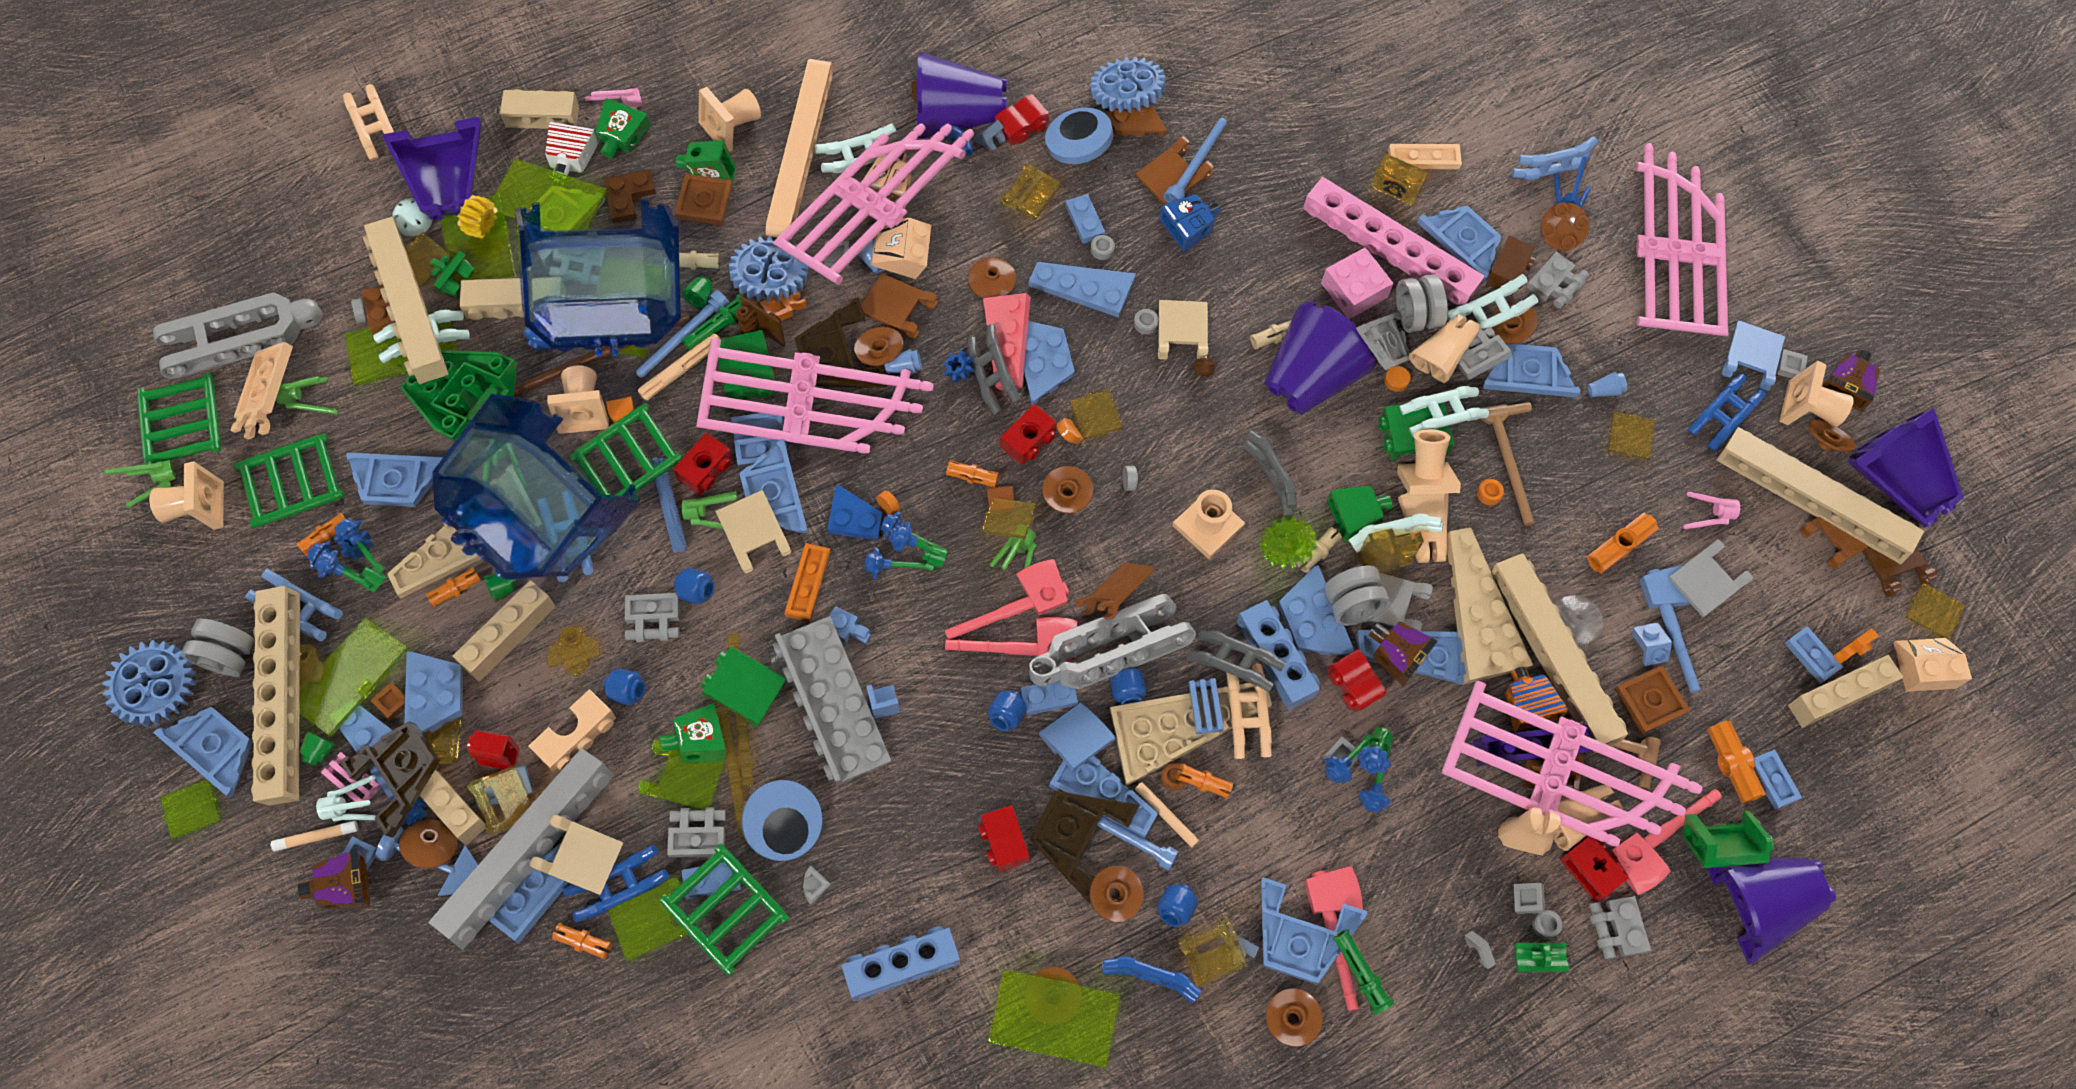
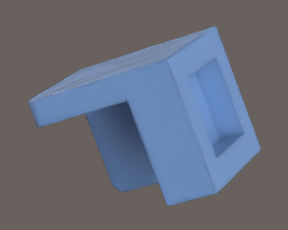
(883, 701)

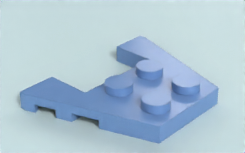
(1296, 945)

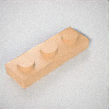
(1428, 155)

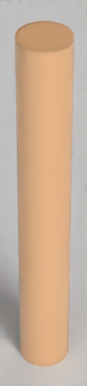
(1167, 815)

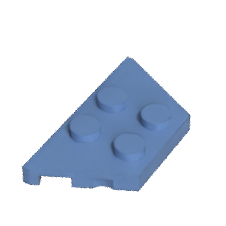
(1464, 236)
(1046, 360)
(1532, 371)
(775, 477)
(392, 478)
(1311, 618)
(432, 691)
(210, 746)

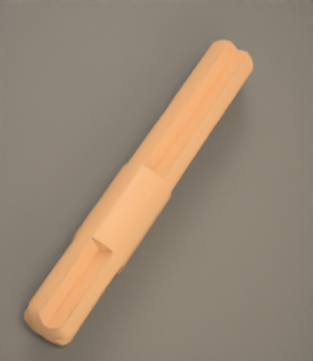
(676, 369)

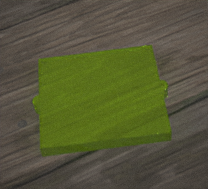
(190, 809)

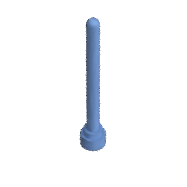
(1177, 191)
(715, 301)
(1163, 855)

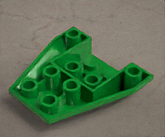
(456, 398)

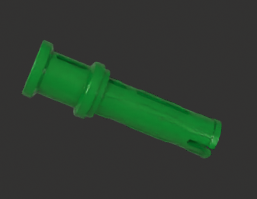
(725, 316)
(1369, 983)

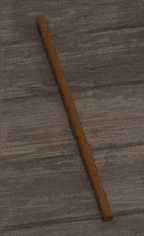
(581, 361)

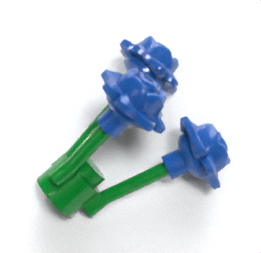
(900, 536)
(327, 562)
(1373, 760)

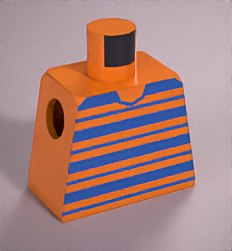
(1534, 696)

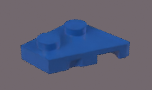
(853, 516)

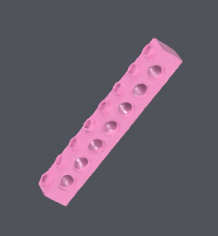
(1387, 230)

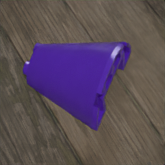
(956, 95)
(438, 166)
(1318, 358)
(1912, 467)
(1774, 899)

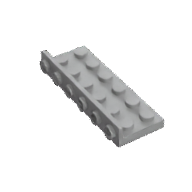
(832, 701)

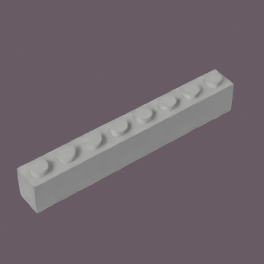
(510, 859)

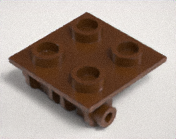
(753, 318)

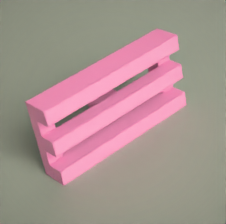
(336, 766)

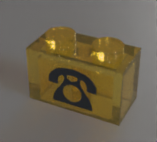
(1399, 179)

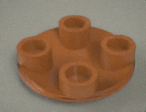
(1564, 226)

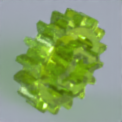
(1288, 542)

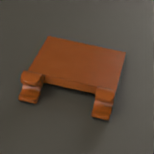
(1169, 168)
(893, 303)
(1844, 542)
(1115, 589)

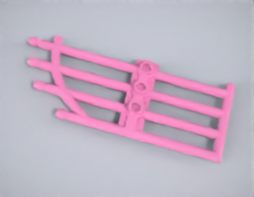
(867, 200)
(1678, 250)
(800, 399)
(1556, 768)

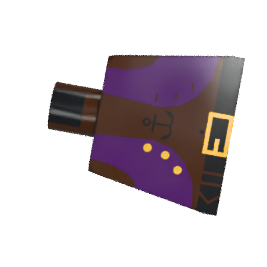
(1856, 378)
(1401, 649)
(339, 882)

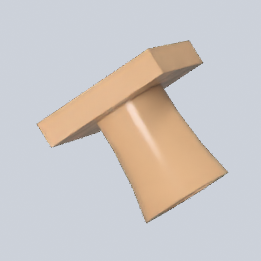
(721, 118)
(1807, 395)
(579, 404)
(1431, 471)
(198, 497)
(1209, 522)

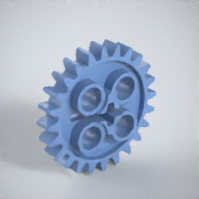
(1128, 84)
(754, 261)
(149, 683)

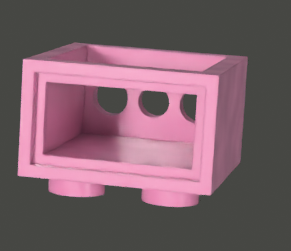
(1357, 283)

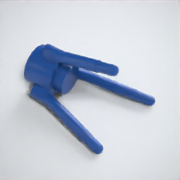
(1572, 197)

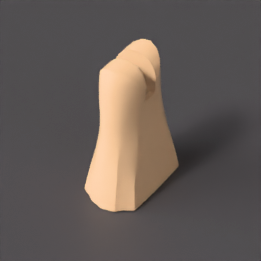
(1445, 348)
(1433, 505)
(1530, 831)
(1568, 838)

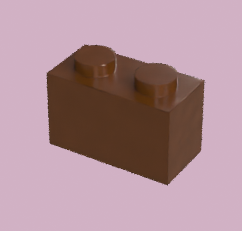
(1511, 263)

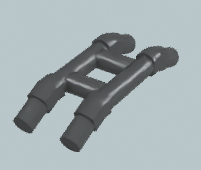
(1002, 372)
(1266, 457)
(1251, 652)

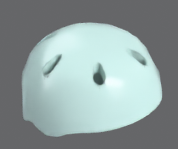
(408, 212)

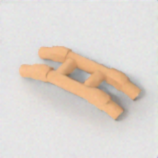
(362, 130)
(1239, 723)

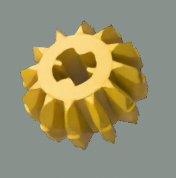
(477, 216)

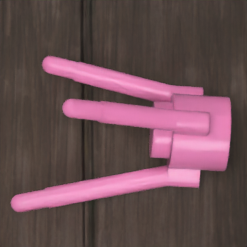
(629, 97)
(1722, 507)

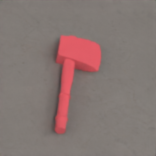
(1043, 592)
(1046, 630)
(1638, 856)
(1326, 896)

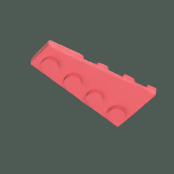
(1011, 320)

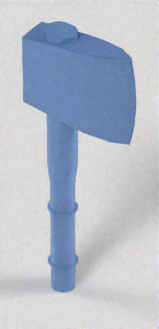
(1664, 595)

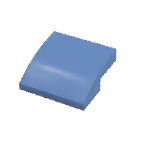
(750, 447)
(1077, 736)

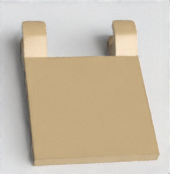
(1183, 324)
(750, 526)
(583, 856)

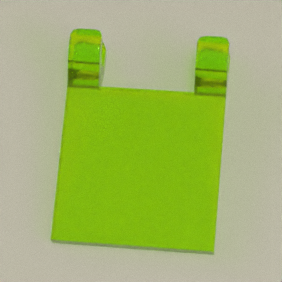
(684, 782)
(644, 923)

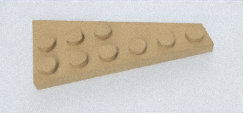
(430, 563)
(1482, 618)
(1164, 729)

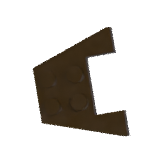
(828, 342)
(405, 765)
(1068, 828)

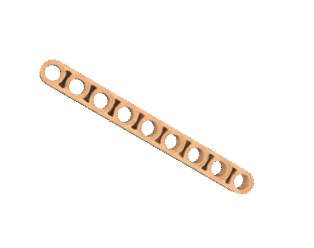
(799, 147)

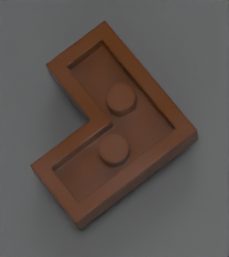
(622, 191)

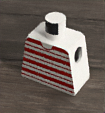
(569, 147)

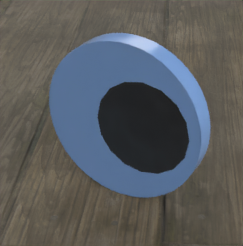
(1079, 135)
(781, 820)

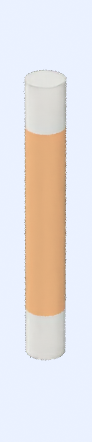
(314, 836)

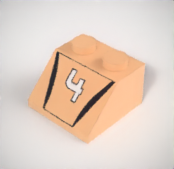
(902, 248)
(1931, 664)

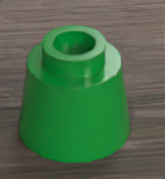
(698, 292)
(498, 586)
(315, 749)

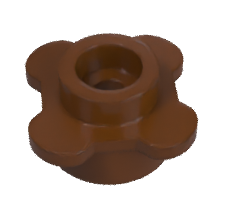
(1204, 367)

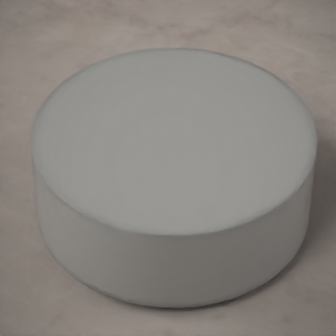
(1102, 247)
(359, 310)
(1146, 321)
(1130, 478)
(1547, 924)

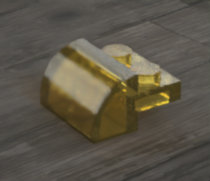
(1388, 552)

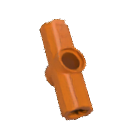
(1613, 550)
(1736, 762)

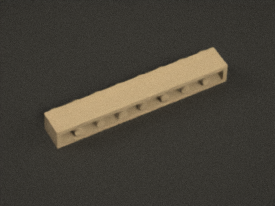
(405, 301)
(1820, 495)
(1557, 650)

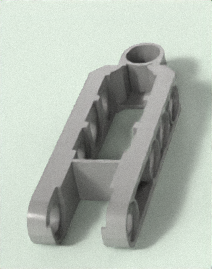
(199, 326)
(1132, 622)

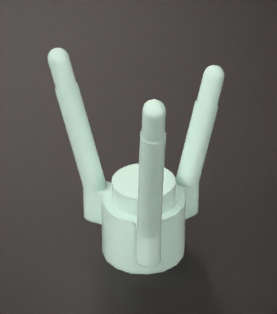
(335, 806)

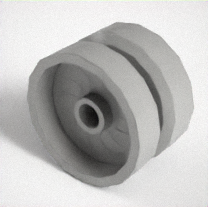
(1421, 303)
(1357, 595)
(218, 647)

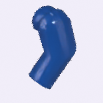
(957, 132)

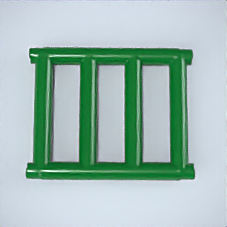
(210, 423)
(621, 428)
(309, 501)
(689, 922)

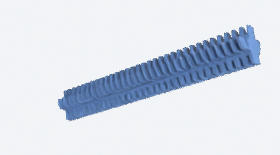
(669, 509)

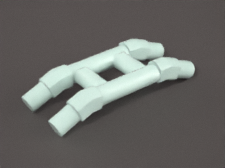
(846, 145)
(1497, 296)
(442, 336)
(1438, 419)
(1417, 522)

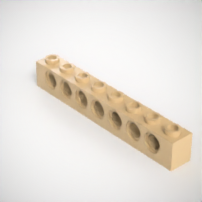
(279, 647)

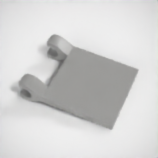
(1706, 582)
(1400, 595)

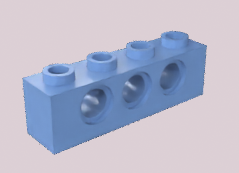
(1291, 692)
(862, 986)

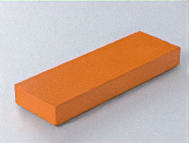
(807, 582)

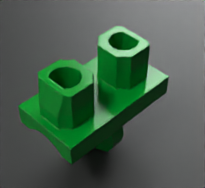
(457, 266)
(1541, 957)

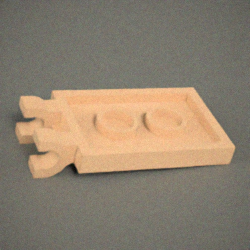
(261, 389)

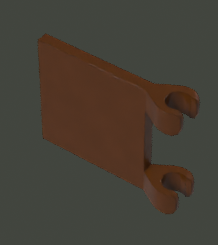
(1887, 568)

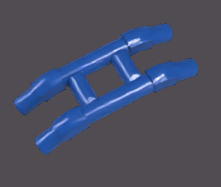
(1713, 410)
(633, 888)
(1172, 980)

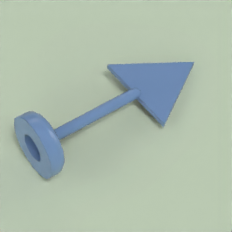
(458, 873)

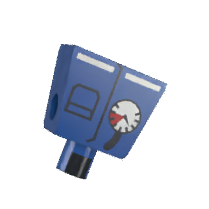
(1189, 220)

